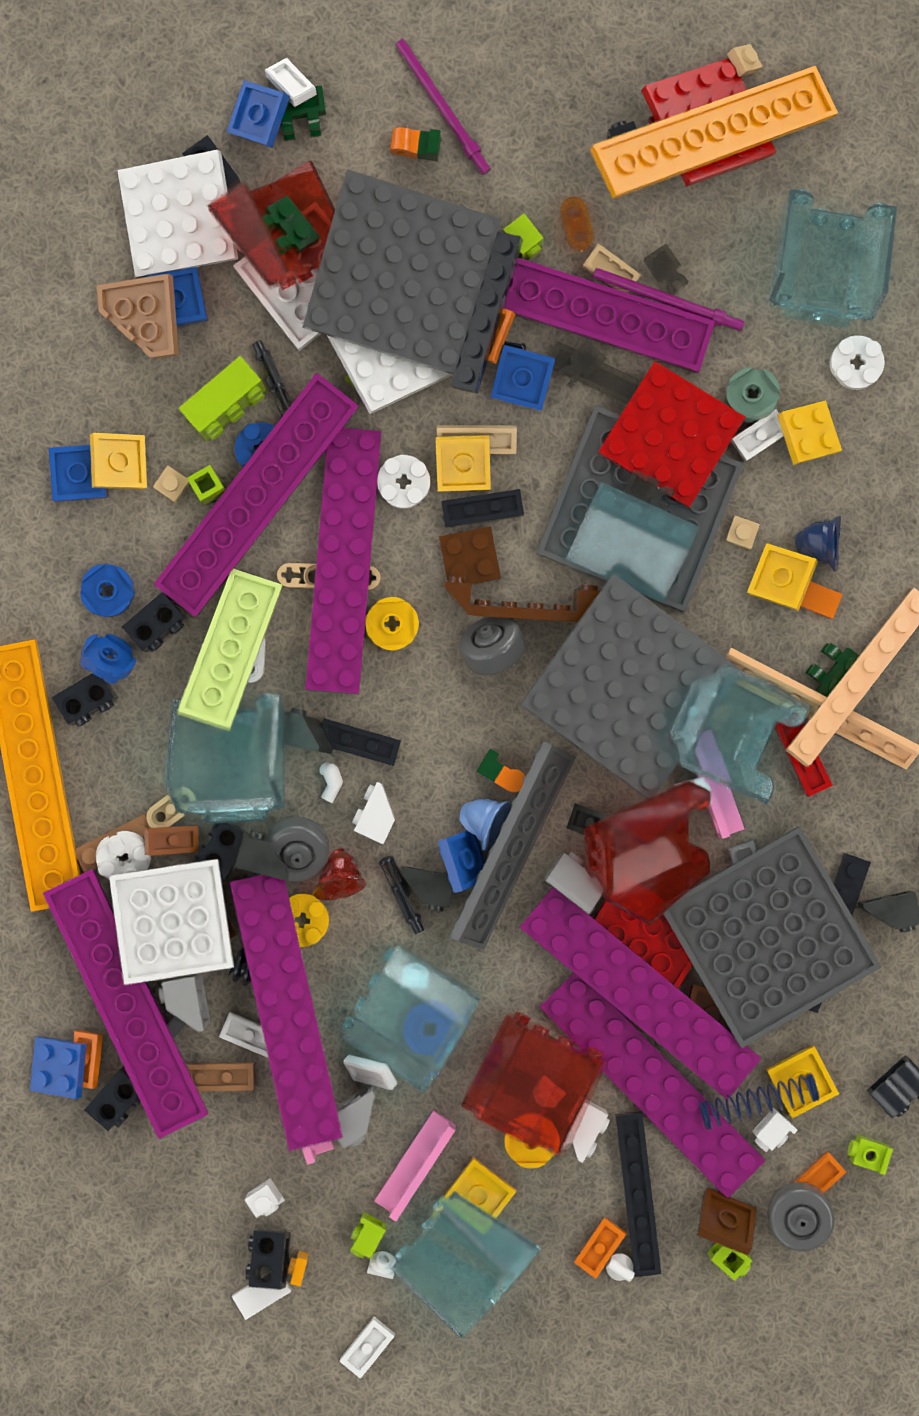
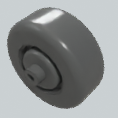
(492, 645)
(301, 847)
(800, 1216)

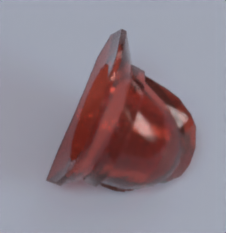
(339, 877)

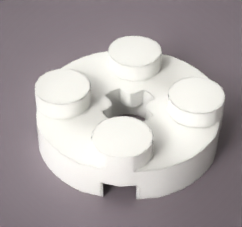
(846, 372)
(393, 470)
(122, 843)

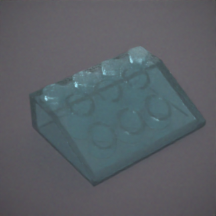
(632, 542)

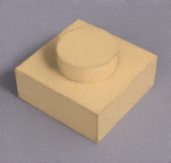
(745, 60)
(171, 484)
(742, 532)

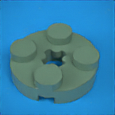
(755, 380)

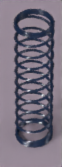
(809, 1081)

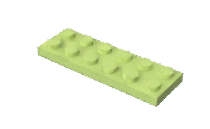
(230, 650)

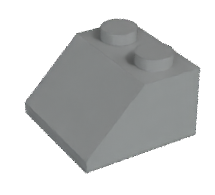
(574, 881)
(186, 999)
(355, 1116)

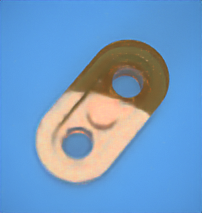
(576, 224)

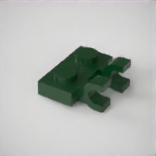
(308, 109)
(292, 224)
(843, 662)

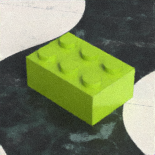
(224, 399)

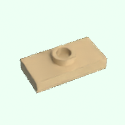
(609, 262)

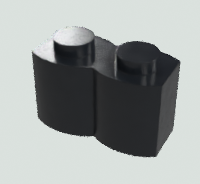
(897, 1087)

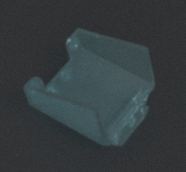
(832, 262)
(729, 726)
(228, 772)
(411, 1017)
(463, 1261)

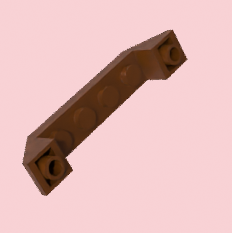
(461, 594)

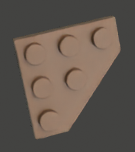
(143, 312)

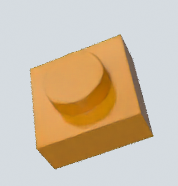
(297, 1268)

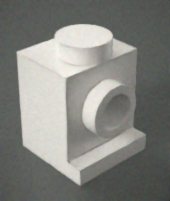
(773, 1131)
(264, 1199)

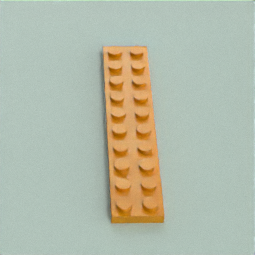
(713, 132)
(34, 774)

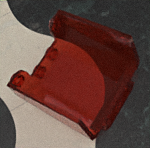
(241, 219)
(646, 852)
(534, 1084)

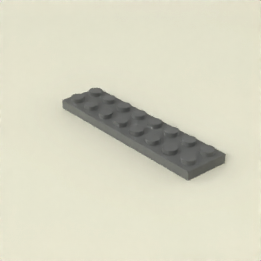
(512, 846)

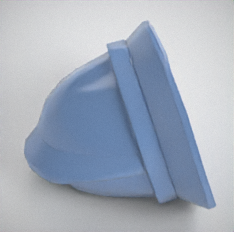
(484, 819)

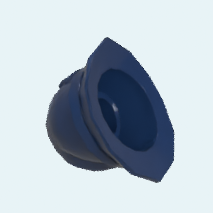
(821, 541)

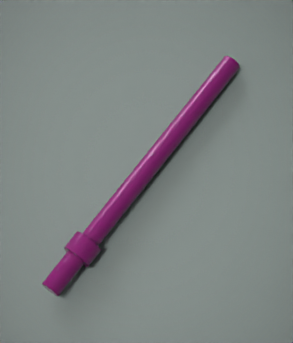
(471, 147)
(717, 315)

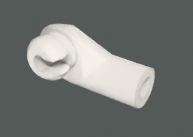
(333, 780)

